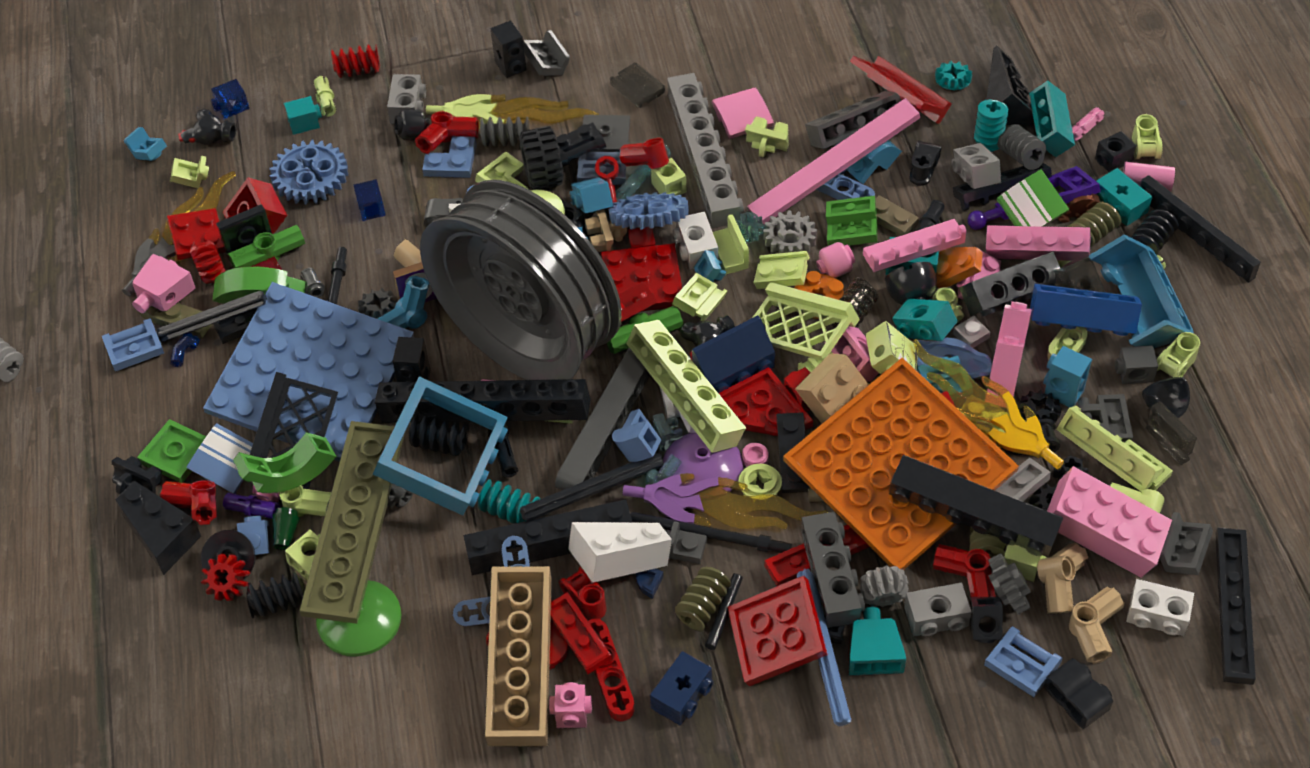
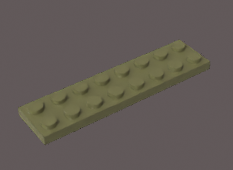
(350, 528)

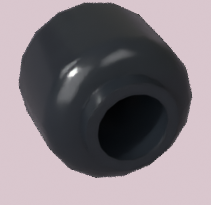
(410, 124)

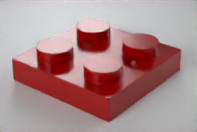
(192, 228)

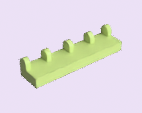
(1108, 449)

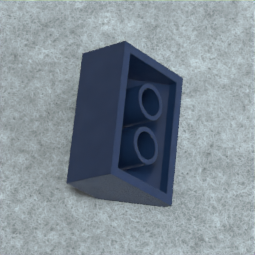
(735, 354)

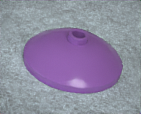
(723, 463)

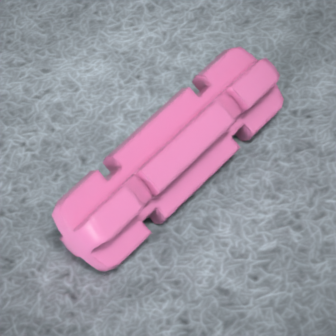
(1087, 123)

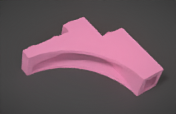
(1010, 346)

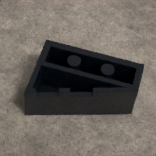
(158, 525)

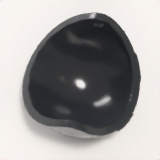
(1171, 392)

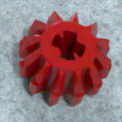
(207, 261)
(216, 576)

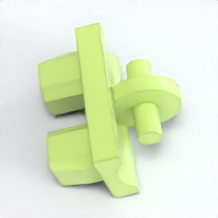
(767, 139)

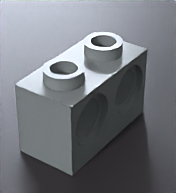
(405, 94)
(976, 166)

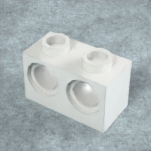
(1161, 602)

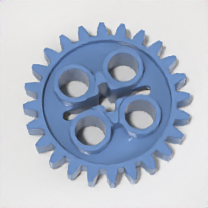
(309, 171)
(648, 210)

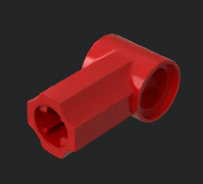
(648, 153)

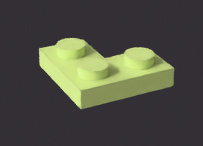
(502, 168)

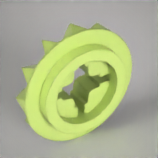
(765, 473)

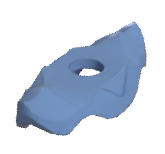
(974, 362)

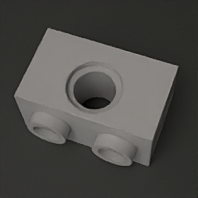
(948, 599)

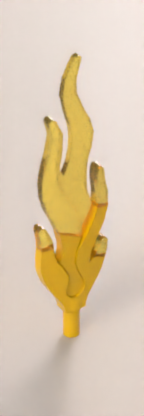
(1001, 410)

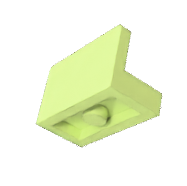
(732, 247)

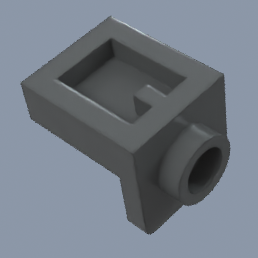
(686, 545)

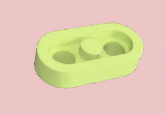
(1064, 338)

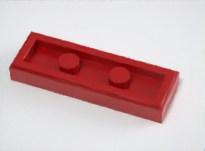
(578, 634)

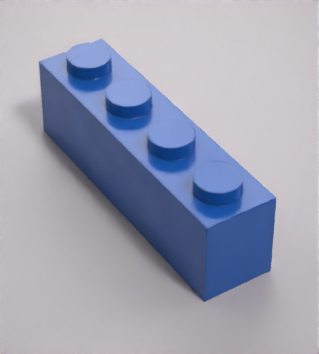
(1085, 309)

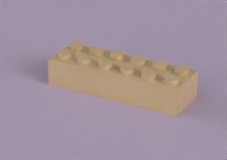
(518, 657)

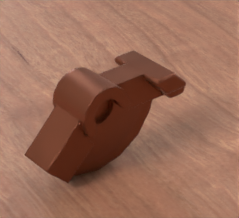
(1079, 206)

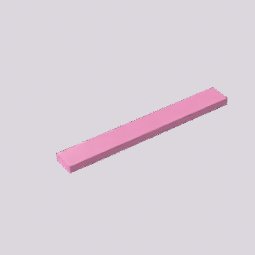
(835, 161)

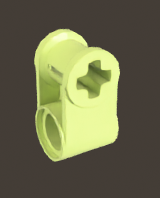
(1147, 137)
(1179, 355)

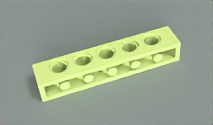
(686, 386)

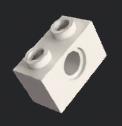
(694, 237)

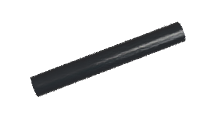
(723, 612)

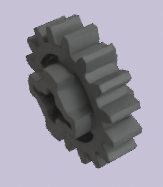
(1009, 583)

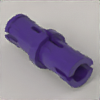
(250, 505)

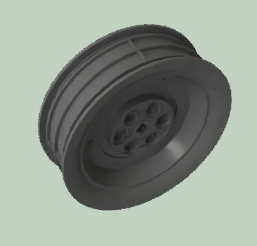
(521, 281)

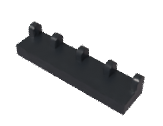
(1009, 178)

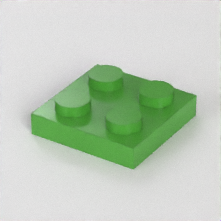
(172, 450)

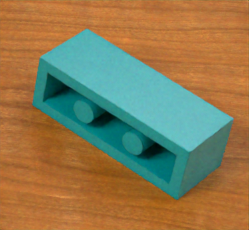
(1052, 118)

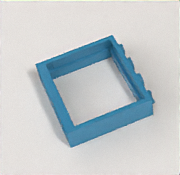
(423, 485)

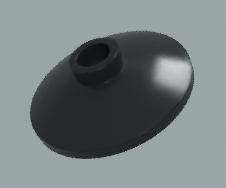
(226, 542)

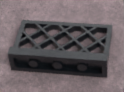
(274, 409)

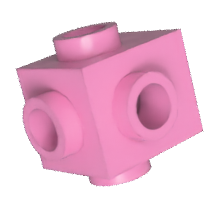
(570, 705)

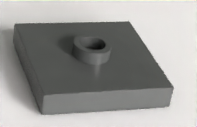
(613, 128)

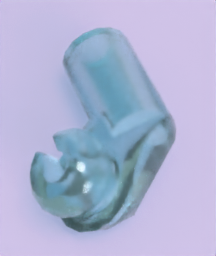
(666, 470)

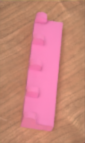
(914, 245)

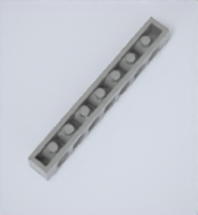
(704, 150)

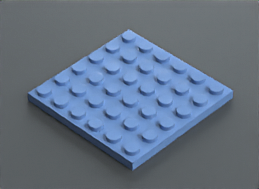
(313, 345)

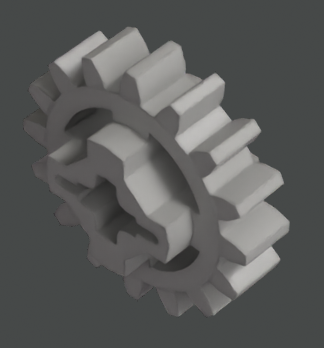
(789, 233)

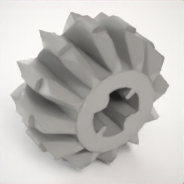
(884, 586)

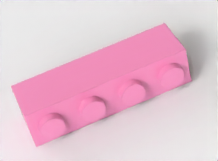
(1034, 241)

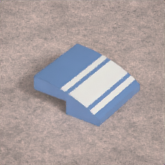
(216, 455)

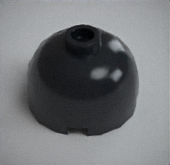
(912, 283)

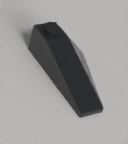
(1007, 88)

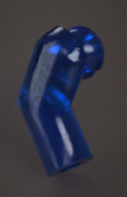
(181, 346)

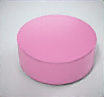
(754, 454)

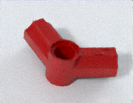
(443, 128)
(196, 496)
(960, 563)

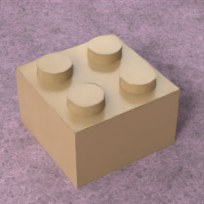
(831, 386)

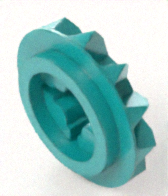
(946, 79)

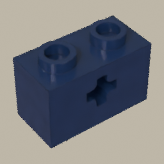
(681, 688)

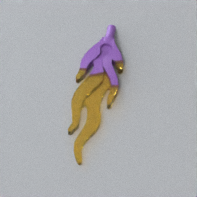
(709, 497)

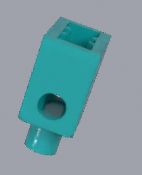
(876, 646)

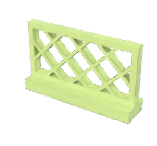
(808, 306)

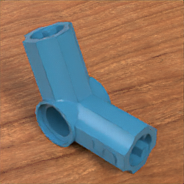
(409, 308)

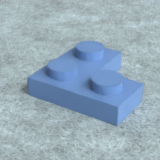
(452, 164)

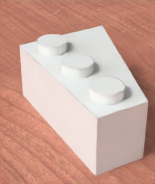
(618, 548)

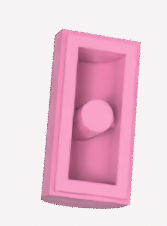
(1162, 174)

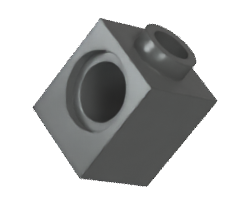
(1136, 364)

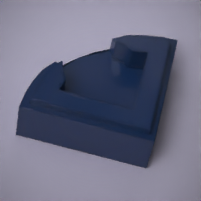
(649, 581)

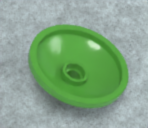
(375, 628)

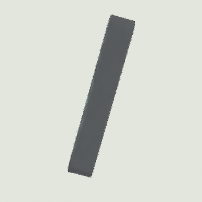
(606, 417)

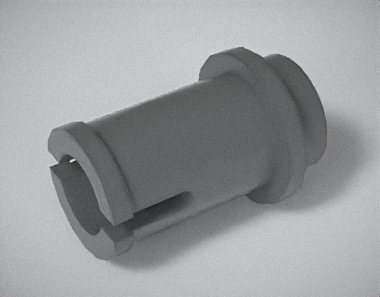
(312, 285)

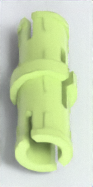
(324, 96)

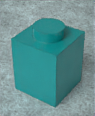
(302, 115)

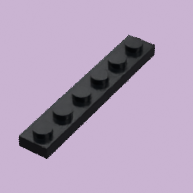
(1202, 231)
(1235, 606)

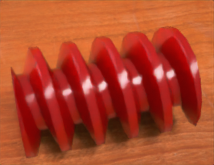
(356, 61)

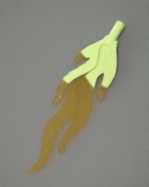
(497, 106)

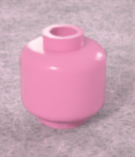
(835, 260)

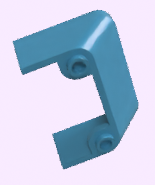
(1140, 274)

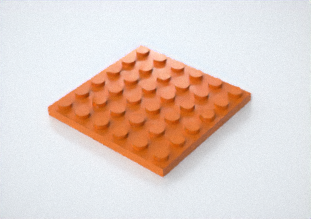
(861, 445)

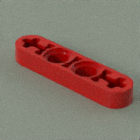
(613, 668)

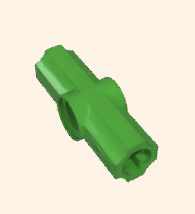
(267, 246)
(668, 317)

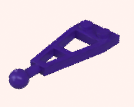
(1073, 180)

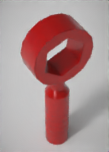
(609, 177)

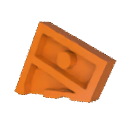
(957, 264)

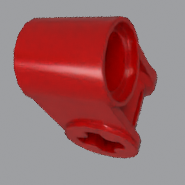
(583, 592)

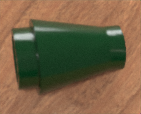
(284, 526)

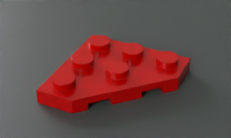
(759, 400)

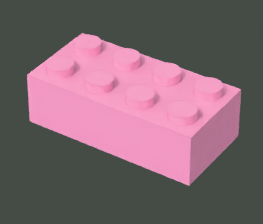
(1109, 522)

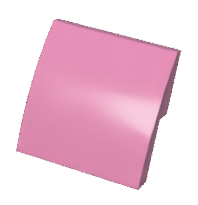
(739, 110)

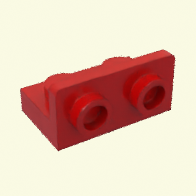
(636, 300)

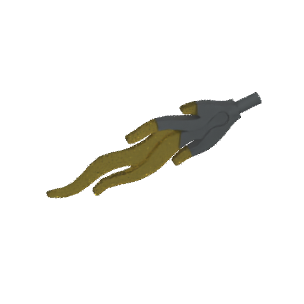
(165, 246)

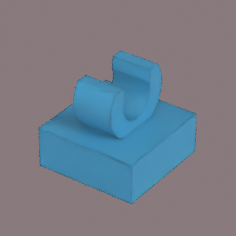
(709, 266)

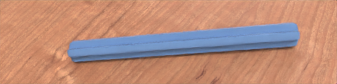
(828, 663)

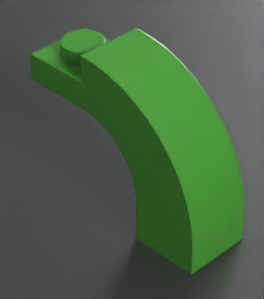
(248, 280)
(288, 470)

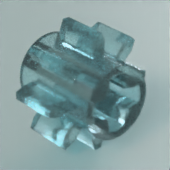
(750, 226)

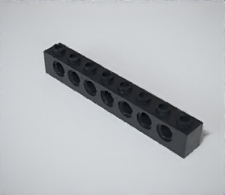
(512, 398)

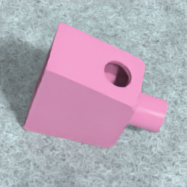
(161, 285)

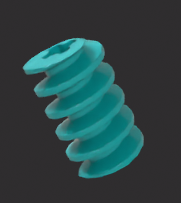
(990, 123)
(503, 502)

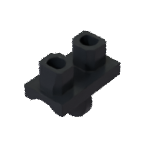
(131, 470)

